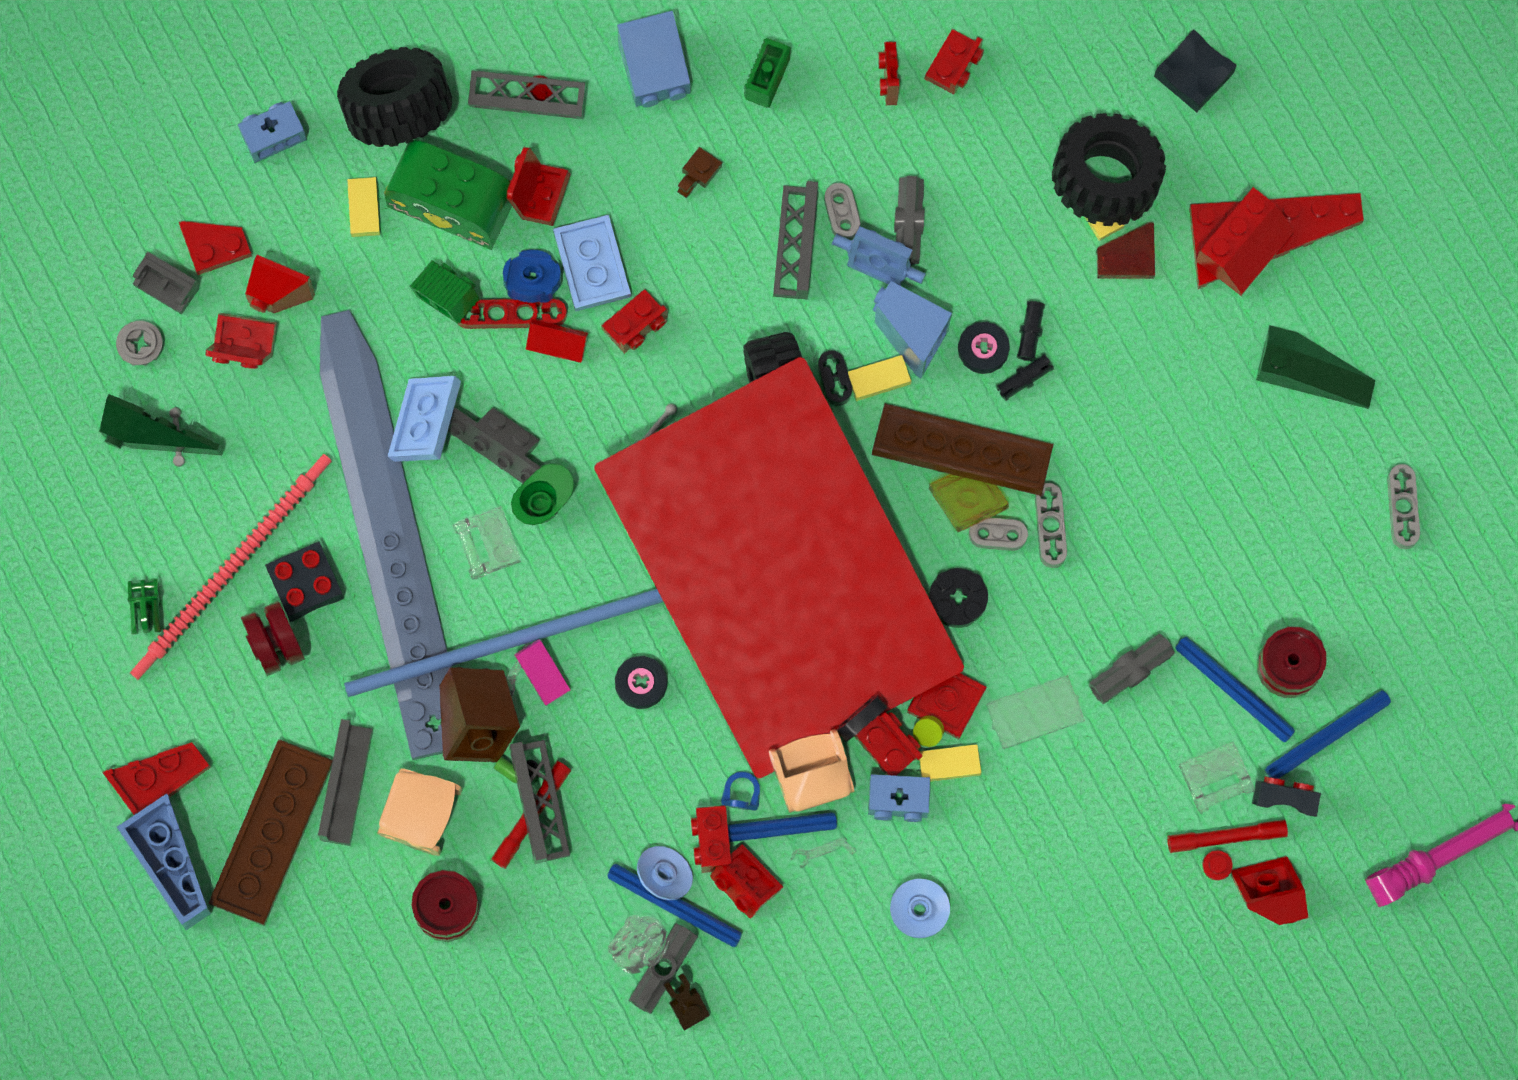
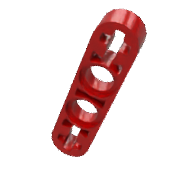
(510, 317)

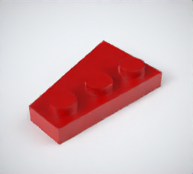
(150, 779)

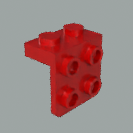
(536, 188)
(242, 341)

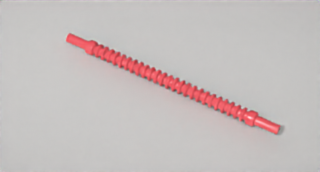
(157, 649)

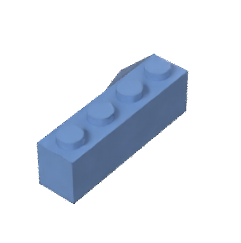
(164, 856)

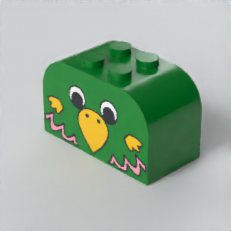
(449, 193)

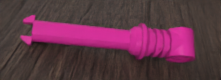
(1421, 866)

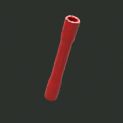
(1193, 840)
(512, 842)

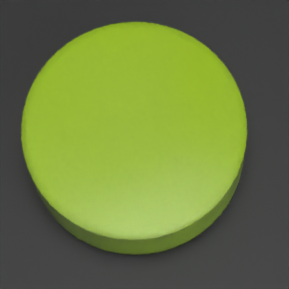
(928, 731)

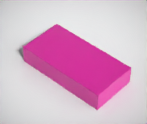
(542, 672)

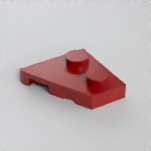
(890, 84)

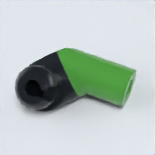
(506, 768)

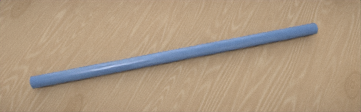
(502, 642)

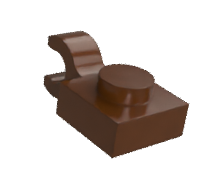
(698, 170)

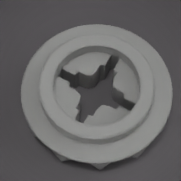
(133, 332)

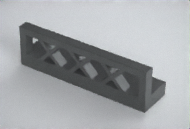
(525, 105)
(806, 237)
(345, 784)
(528, 801)

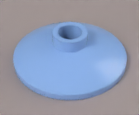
(664, 873)
(922, 893)

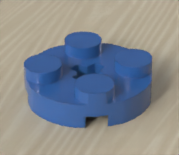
(531, 290)

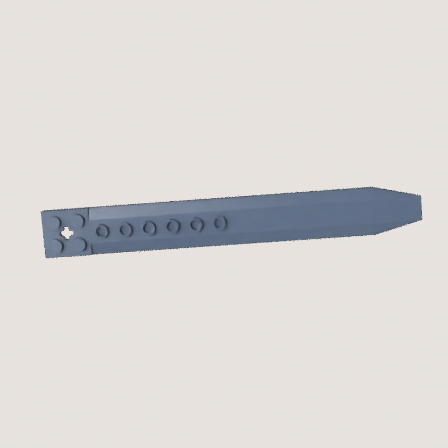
(384, 523)

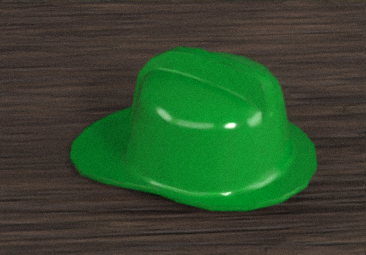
(542, 494)

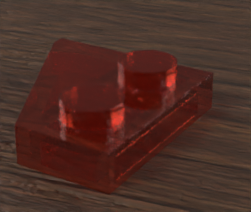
(1128, 256)

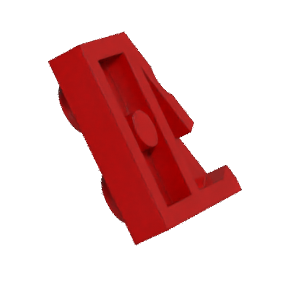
(214, 245)

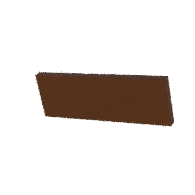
(962, 449)
(271, 832)

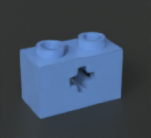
(265, 144)
(883, 790)

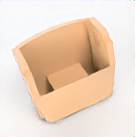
(812, 771)
(418, 810)

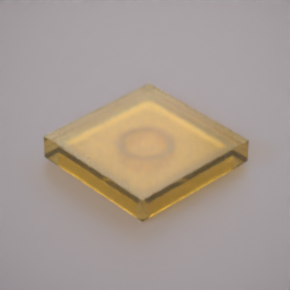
(967, 500)

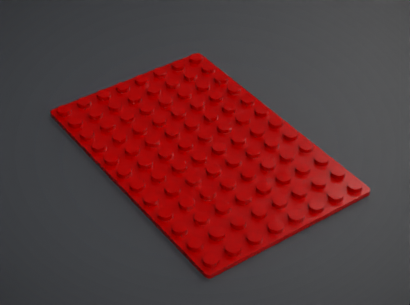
(778, 563)

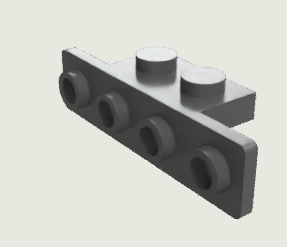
(498, 441)

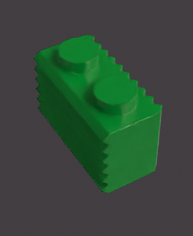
(767, 72)
(445, 291)

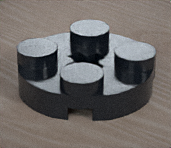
(970, 585)

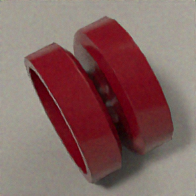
(272, 638)
(1303, 650)
(436, 890)

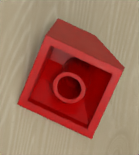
(276, 286)
(1272, 890)

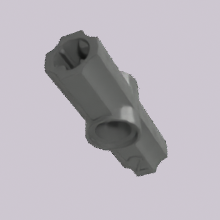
(910, 215)
(1131, 669)
(651, 985)

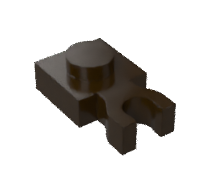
(687, 1004)

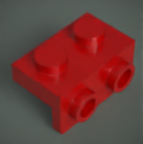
(713, 838)

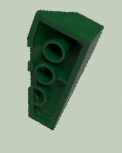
(1306, 367)
(132, 427)

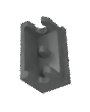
(165, 283)

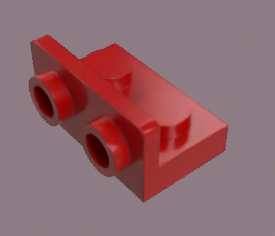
(953, 62)
(635, 321)
(888, 744)
(746, 881)

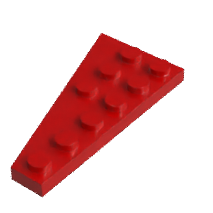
(1308, 216)

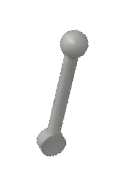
(670, 410)
(175, 412)

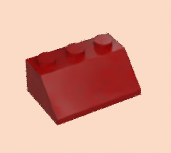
(1246, 242)

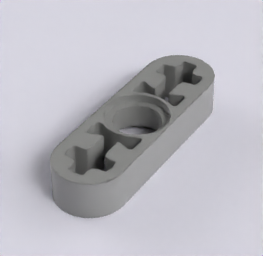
(1409, 485)
(1060, 546)

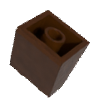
(476, 715)

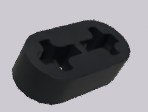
(829, 379)
(861, 717)

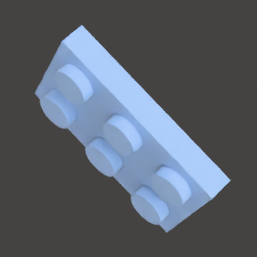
(592, 263)
(424, 418)

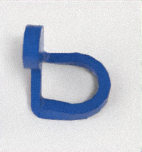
(754, 804)

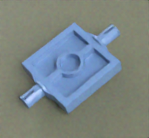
(879, 257)

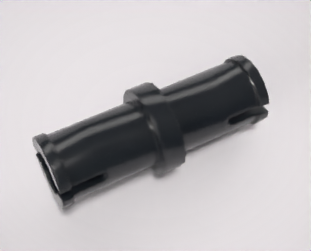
(1031, 331)
(1024, 377)

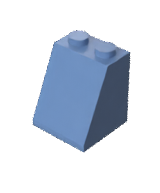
(653, 59)
(911, 325)

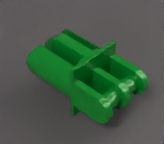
(144, 603)

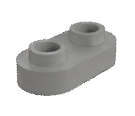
(842, 213)
(998, 530)

